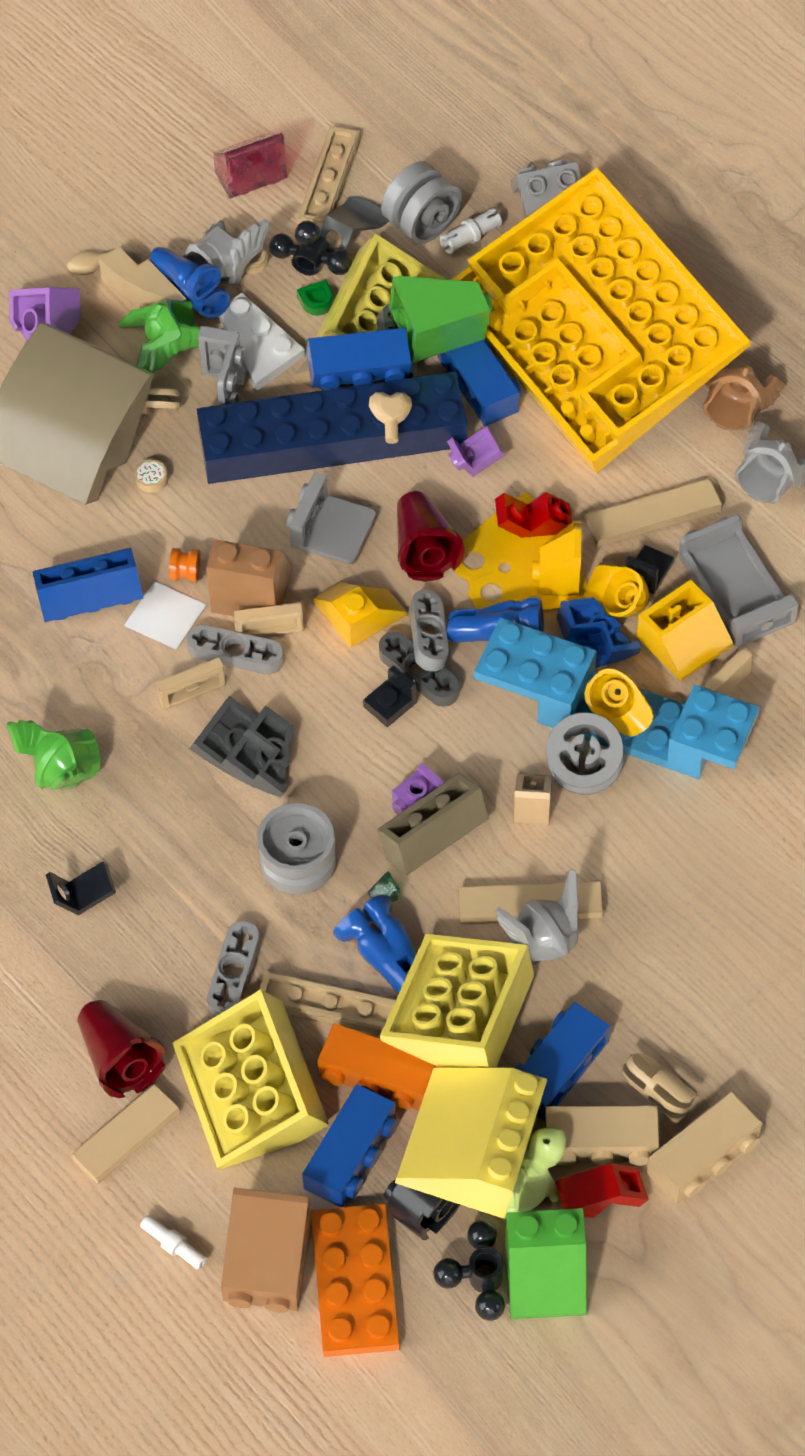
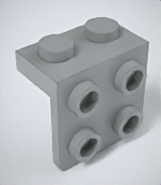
(543, 185)
(223, 358)
(328, 523)

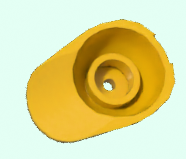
(618, 590)
(627, 710)

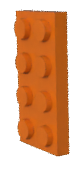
(354, 1280)

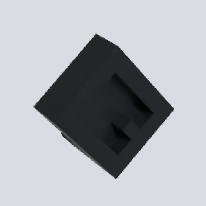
(392, 697)

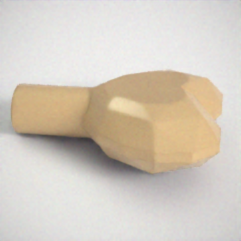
(390, 411)

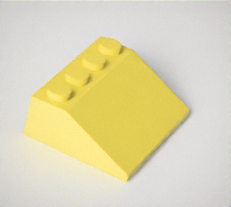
(369, 286)
(460, 1001)
(250, 1081)
(472, 1136)

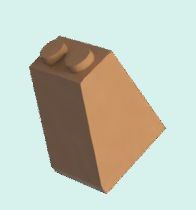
(246, 577)
(266, 1249)

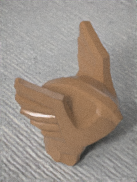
(738, 395)

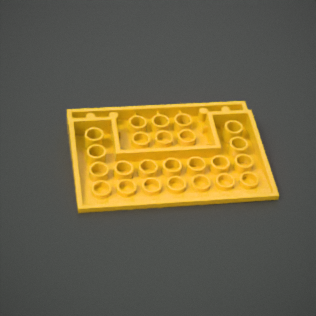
(600, 318)

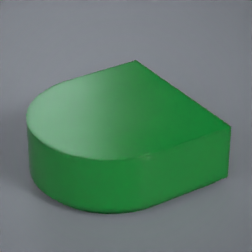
(316, 298)

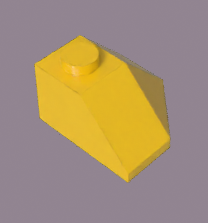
(560, 563)
(359, 610)

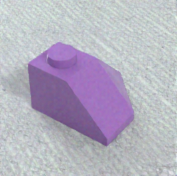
(50, 305)

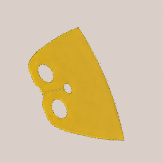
(501, 547)

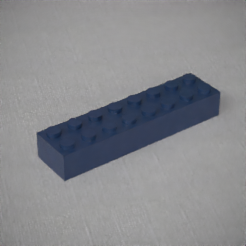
(327, 428)

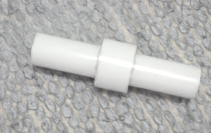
(173, 1242)

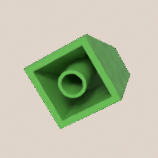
(439, 313)
(546, 1263)

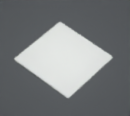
(165, 615)

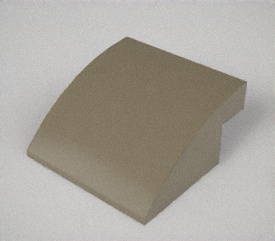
(69, 412)

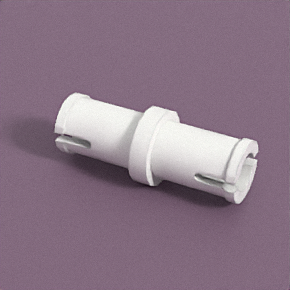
(470, 230)

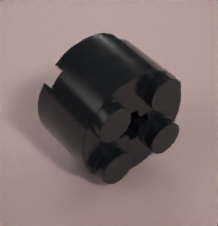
(418, 1209)

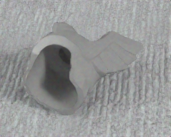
(227, 252)
(768, 466)
(546, 925)

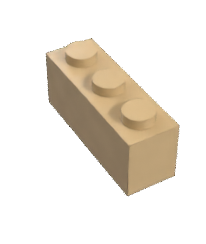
(606, 1133)
(704, 1148)

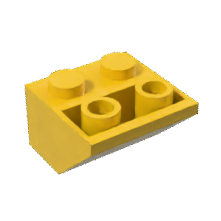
(684, 630)

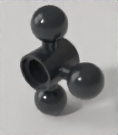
(311, 251)
(449, 1272)

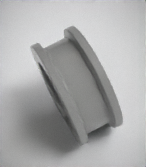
(611, 758)

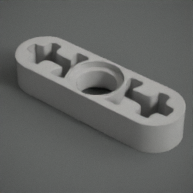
(423, 640)
(243, 661)
(228, 956)

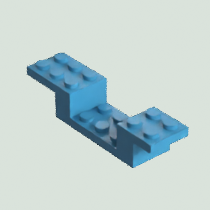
(556, 676)

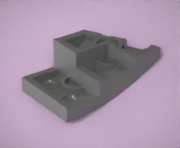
(248, 746)

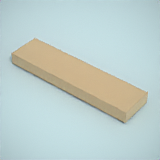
(329, 175)
(653, 512)
(480, 903)
(329, 1002)

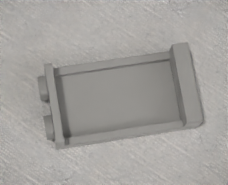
(736, 581)

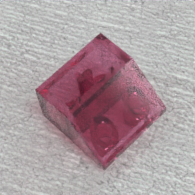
(251, 164)

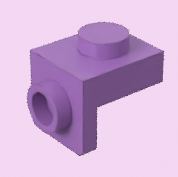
(476, 452)

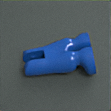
(194, 282)
(479, 623)
(386, 951)

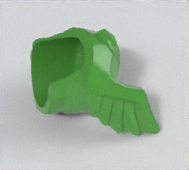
(168, 330)
(60, 757)

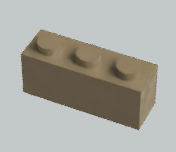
(433, 823)

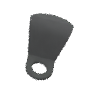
(352, 216)

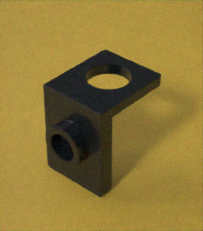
(651, 565)
(83, 890)

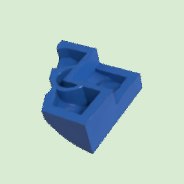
(588, 625)

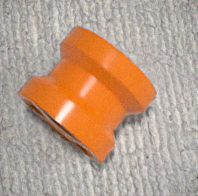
(184, 565)

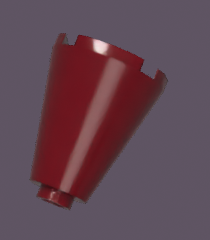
(425, 539)
(119, 1049)

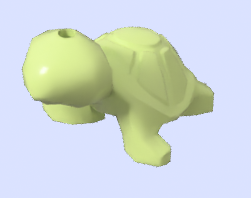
(534, 1179)

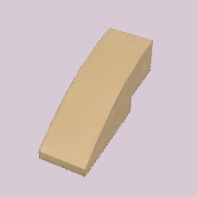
(137, 283)

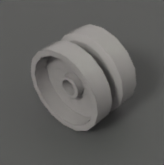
(421, 202)
(296, 848)

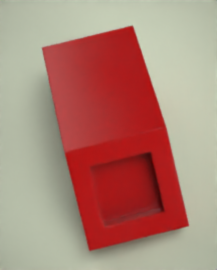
(540, 517)
(601, 1187)

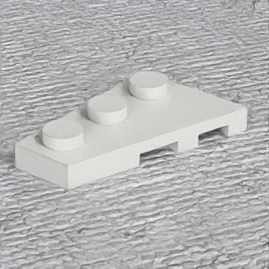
(266, 345)

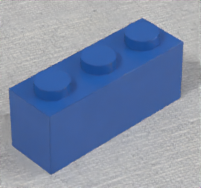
(358, 358)
(483, 381)
(87, 585)
(566, 1053)
(350, 1146)

